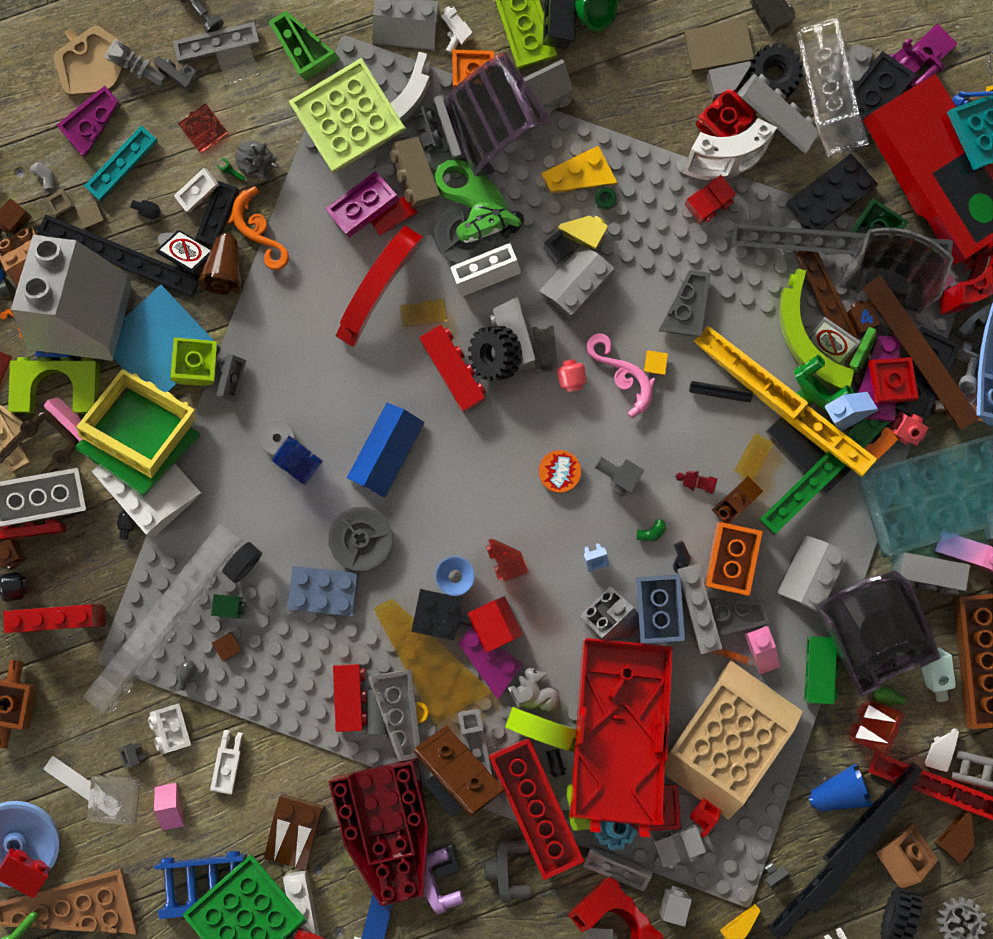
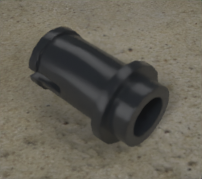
(556, 763)

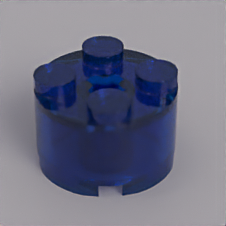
(296, 460)

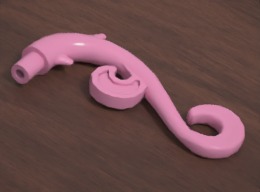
(643, 400)

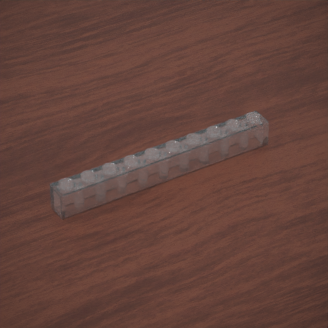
(162, 619)

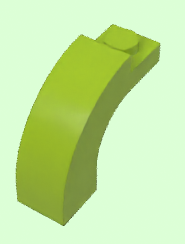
(541, 729)

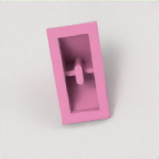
(168, 806)

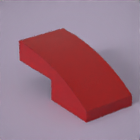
(393, 216)

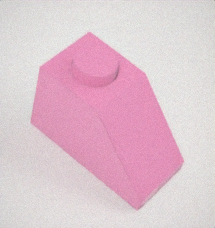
(763, 649)

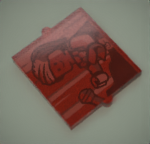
(202, 128)

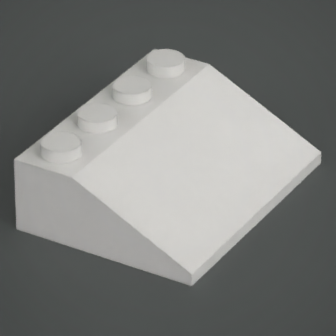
(160, 505)

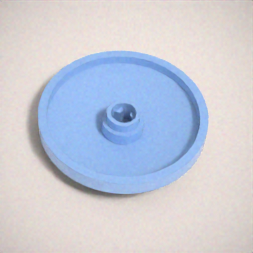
(29, 830)

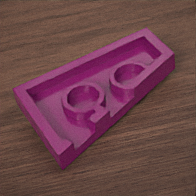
(88, 120)
(495, 666)

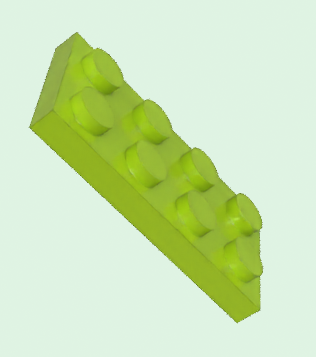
(524, 31)

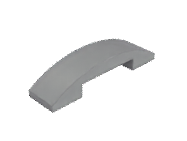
(474, 735)

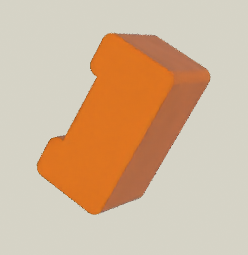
(882, 443)

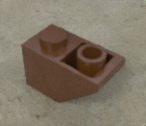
(737, 500)

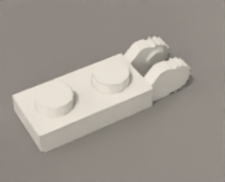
(226, 765)

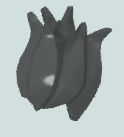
(255, 160)

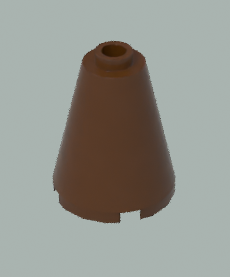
(222, 267)

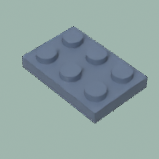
(322, 591)

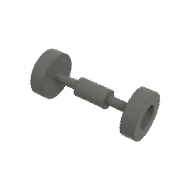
(213, 23)

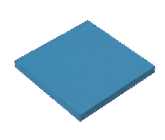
(148, 338)

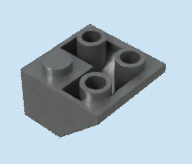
(611, 616)

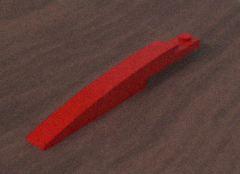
(935, 786)

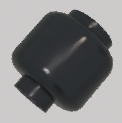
(12, 586)

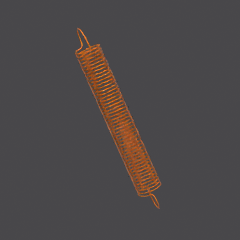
(728, 657)

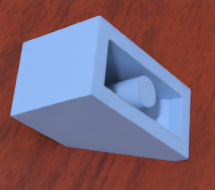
(850, 409)

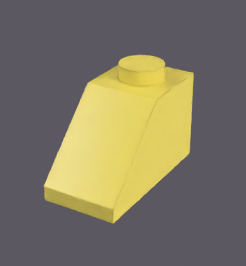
(585, 231)

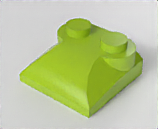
(193, 362)

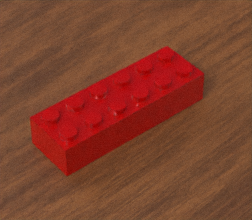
(536, 808)

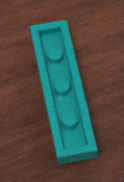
(121, 163)

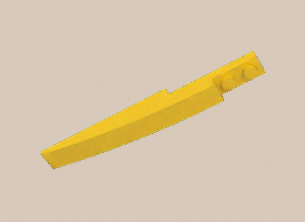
(785, 402)

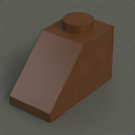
(958, 838)

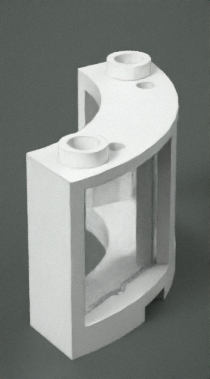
(729, 155)

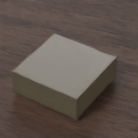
(59, 203)
(90, 215)

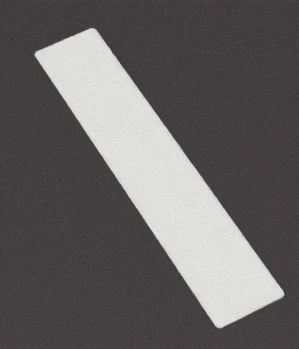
(68, 777)

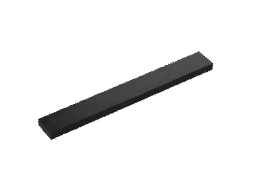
(123, 257)

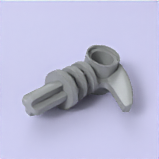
(119, 54)

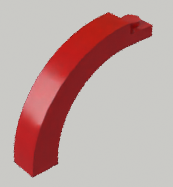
(375, 283)

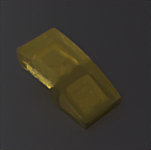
(423, 313)
(753, 456)

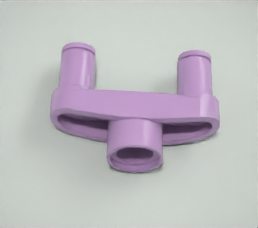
(431, 891)

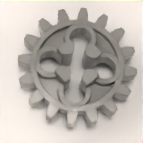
(965, 911)

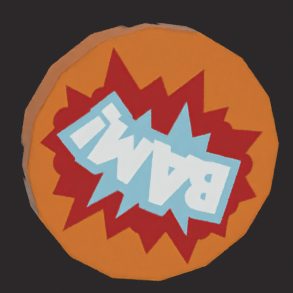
(559, 471)

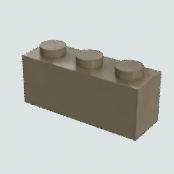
(414, 172)

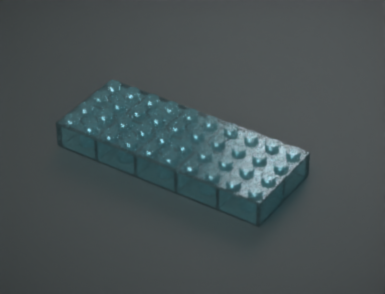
(930, 496)

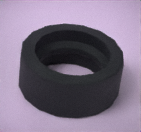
(242, 562)

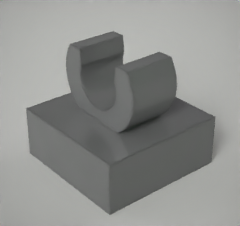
(129, 755)
(776, 876)

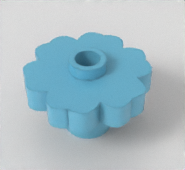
(615, 839)

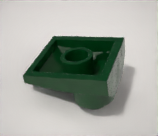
(878, 216)

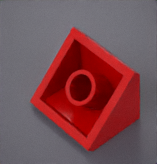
(495, 624)

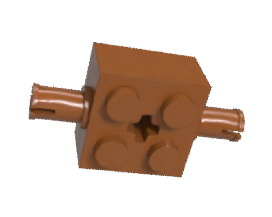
(21, 699)

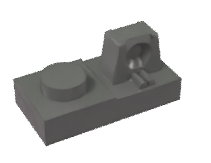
(183, 77)
(230, 380)

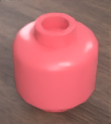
(572, 375)

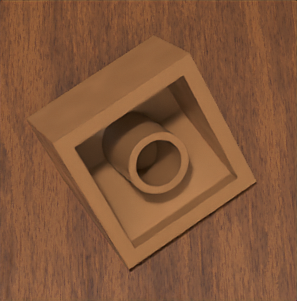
(907, 856)

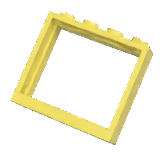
(120, 451)

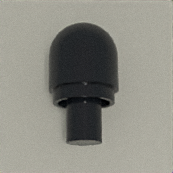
(146, 209)
(511, 228)
(125, 524)

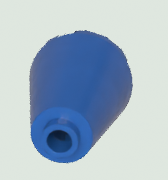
(841, 792)

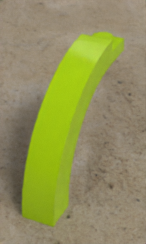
(797, 340)

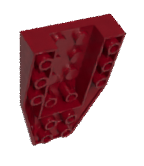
(385, 827)

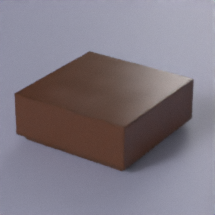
(227, 646)

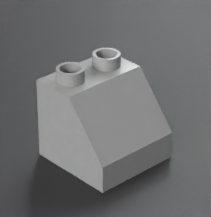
(70, 300)

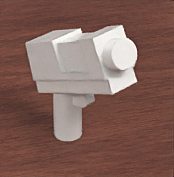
(459, 30)

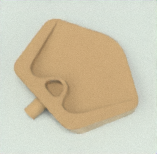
(83, 64)

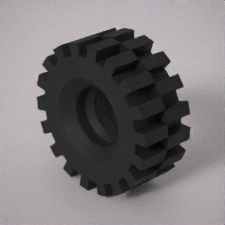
(785, 60)
(505, 353)
(901, 915)

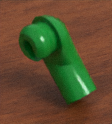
(654, 533)

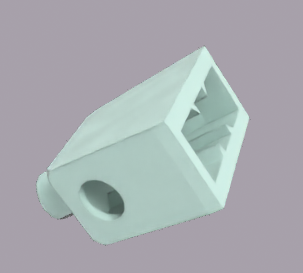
(940, 676)

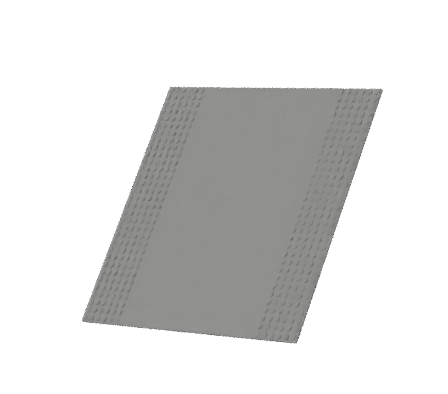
(479, 469)

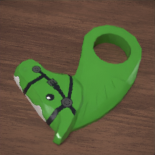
(488, 206)

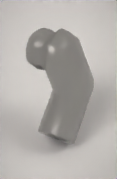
(45, 173)

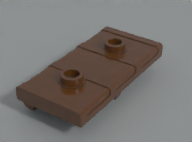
(458, 770)

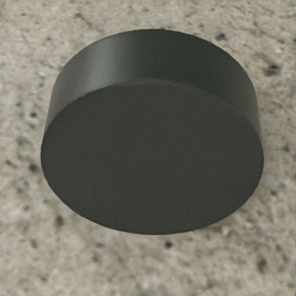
(7, 290)

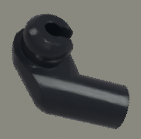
(683, 557)

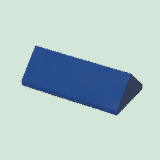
(385, 449)

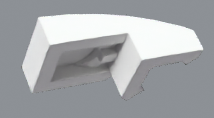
(942, 751)

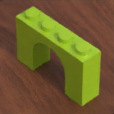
(27, 375)

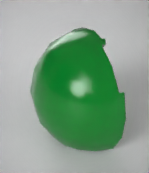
(596, 13)

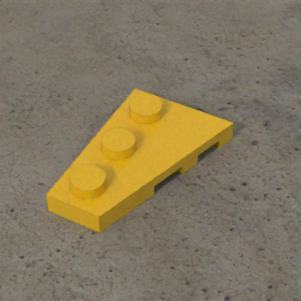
(579, 172)

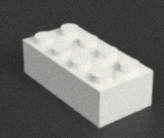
(40, 497)

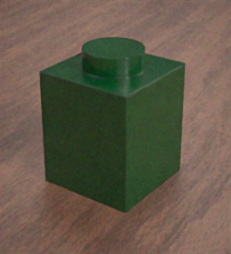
(228, 606)

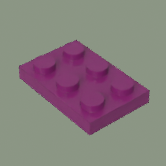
(362, 204)

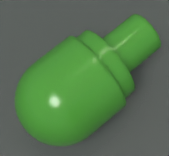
(889, 697)

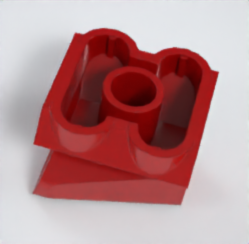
(726, 116)

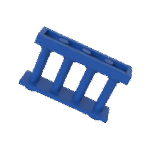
(171, 908)

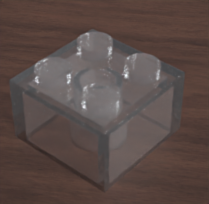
(113, 799)

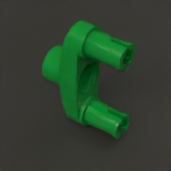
(811, 388)

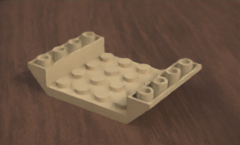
(731, 740)

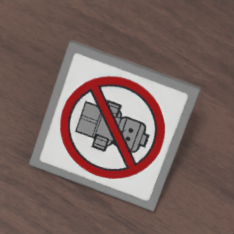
(833, 341)

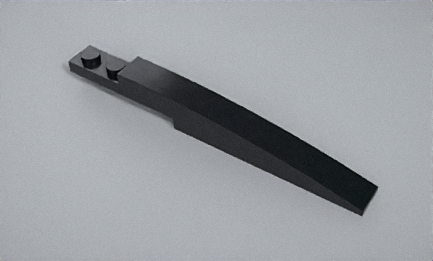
(847, 853)

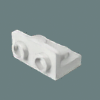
(169, 729)

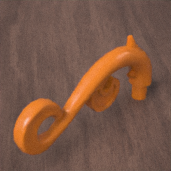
(261, 226)

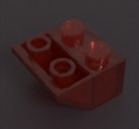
(509, 561)

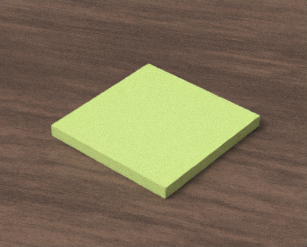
(347, 115)

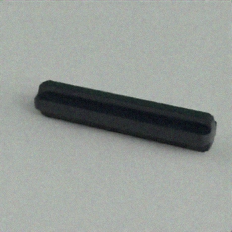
(721, 391)

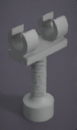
(968, 382)

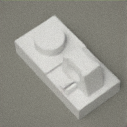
(196, 190)

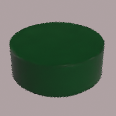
(605, 198)

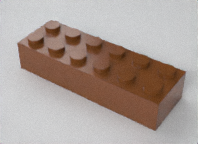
(975, 653)

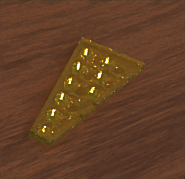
(436, 673)

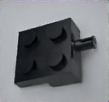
(438, 615)

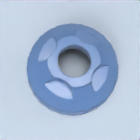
(443, 571)

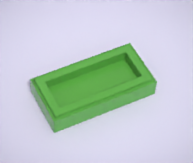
(863, 350)

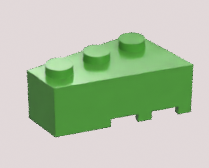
(302, 46)

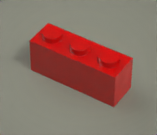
(349, 697)

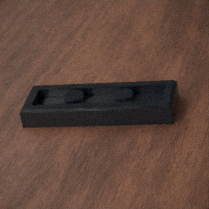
(217, 213)

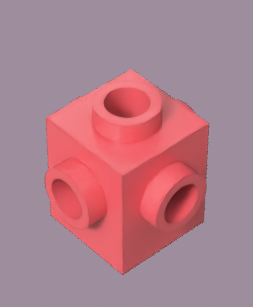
(909, 428)

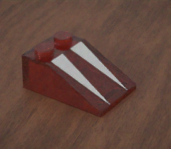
(876, 727)

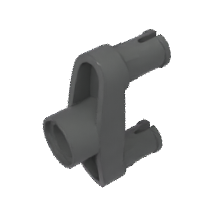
(498, 870)

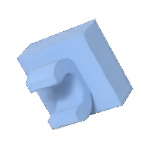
(596, 559)

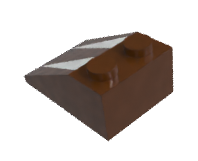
(293, 831)

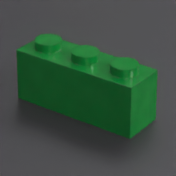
(821, 671)

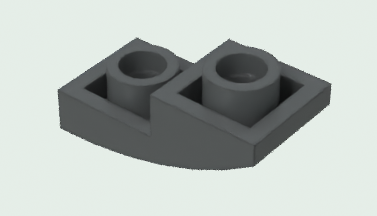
(968, 326)

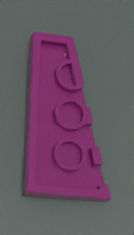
(885, 348)

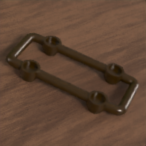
(30, 428)

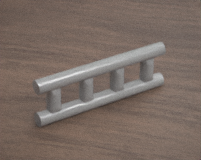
(963, 777)

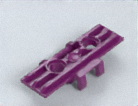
(914, 57)

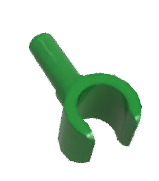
(228, 169)

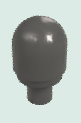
(185, 674)

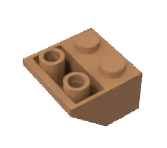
(14, 252)

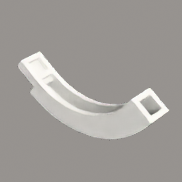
(415, 90)

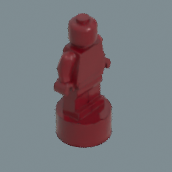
(692, 480)

